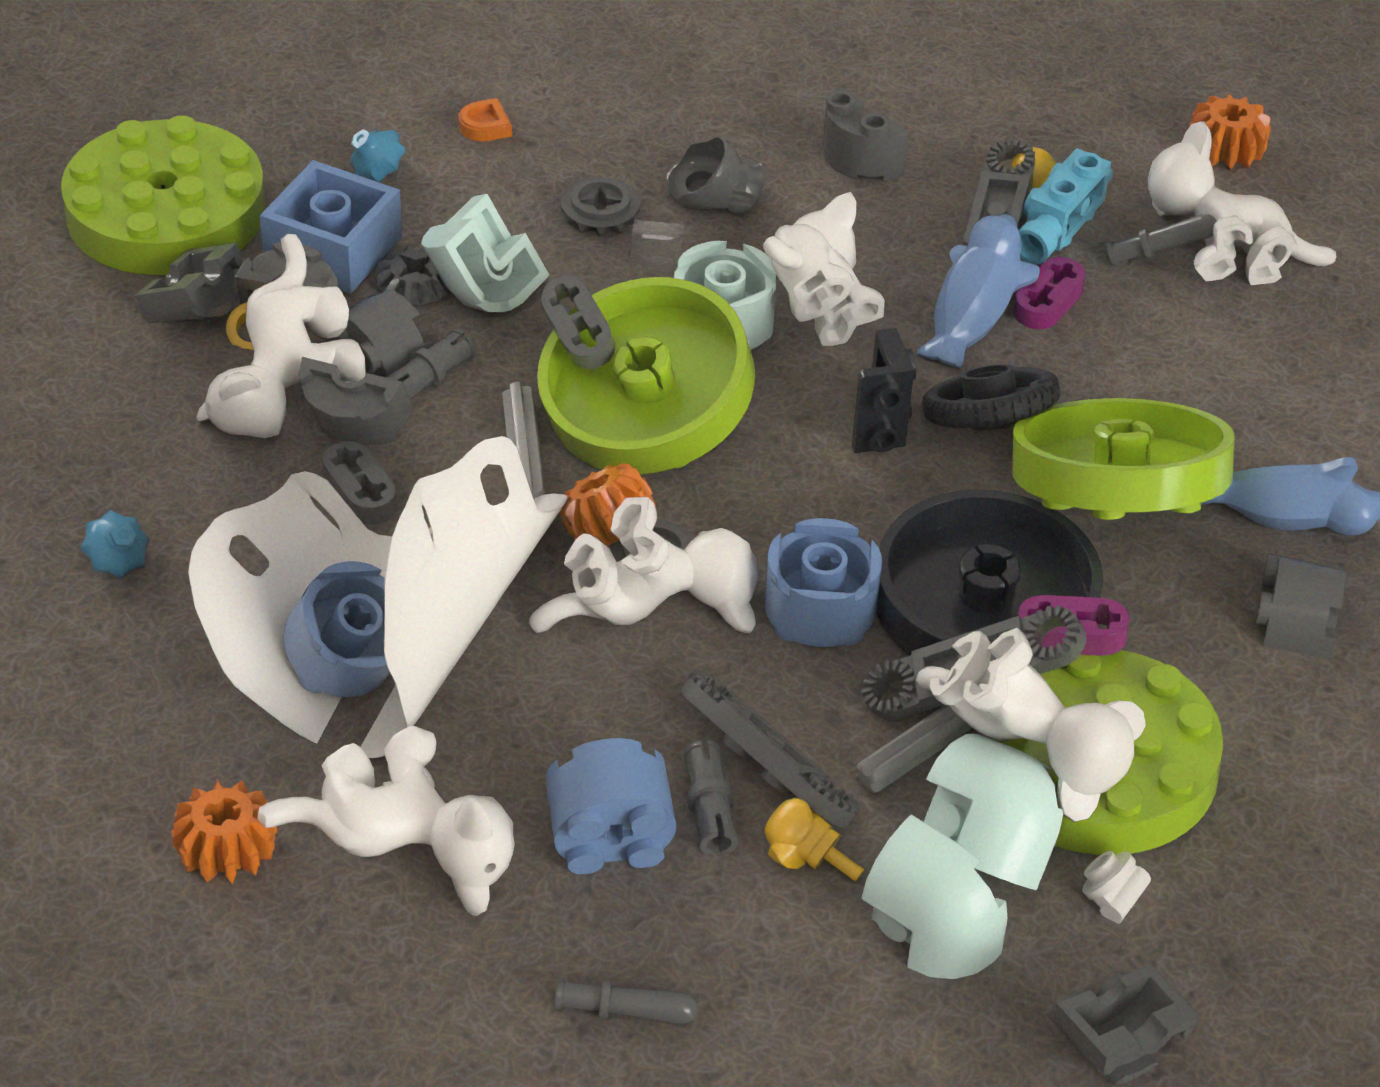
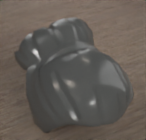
(716, 177)

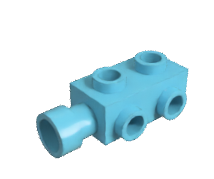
(1063, 204)

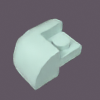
(483, 260)
(996, 807)
(936, 902)

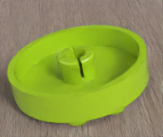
(134, 225)
(668, 390)
(1123, 456)
(1173, 758)

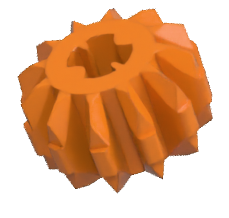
(1236, 128)
(597, 497)
(222, 831)

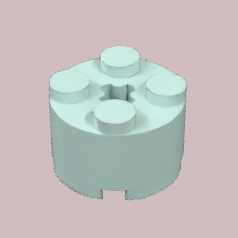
(740, 278)

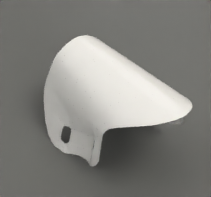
(433, 589)

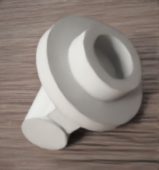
(1115, 884)

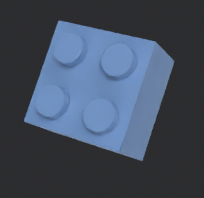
(338, 215)

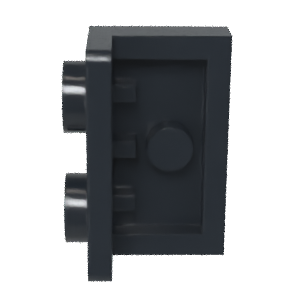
(884, 396)

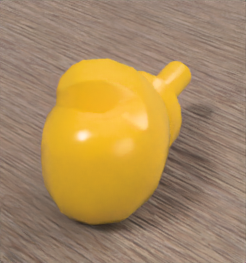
(804, 837)

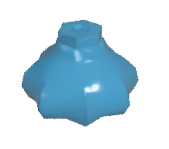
(376, 153)
(115, 544)

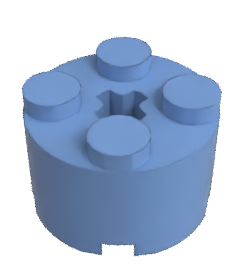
(822, 584)
(339, 631)
(610, 805)

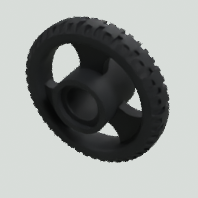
(991, 397)

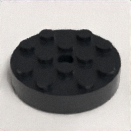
(974, 562)

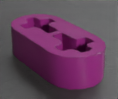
(1058, 297)
(1090, 613)

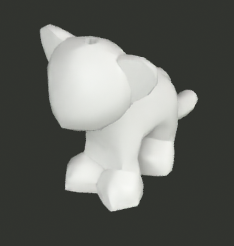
(1184, 185)
(816, 268)
(253, 396)
(713, 568)
(1010, 700)
(467, 834)

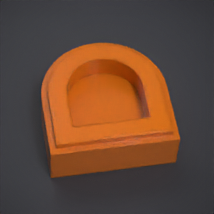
(484, 121)

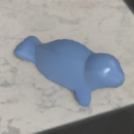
(977, 288)
(1304, 497)

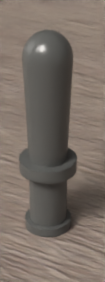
(1174, 235)
(640, 1003)

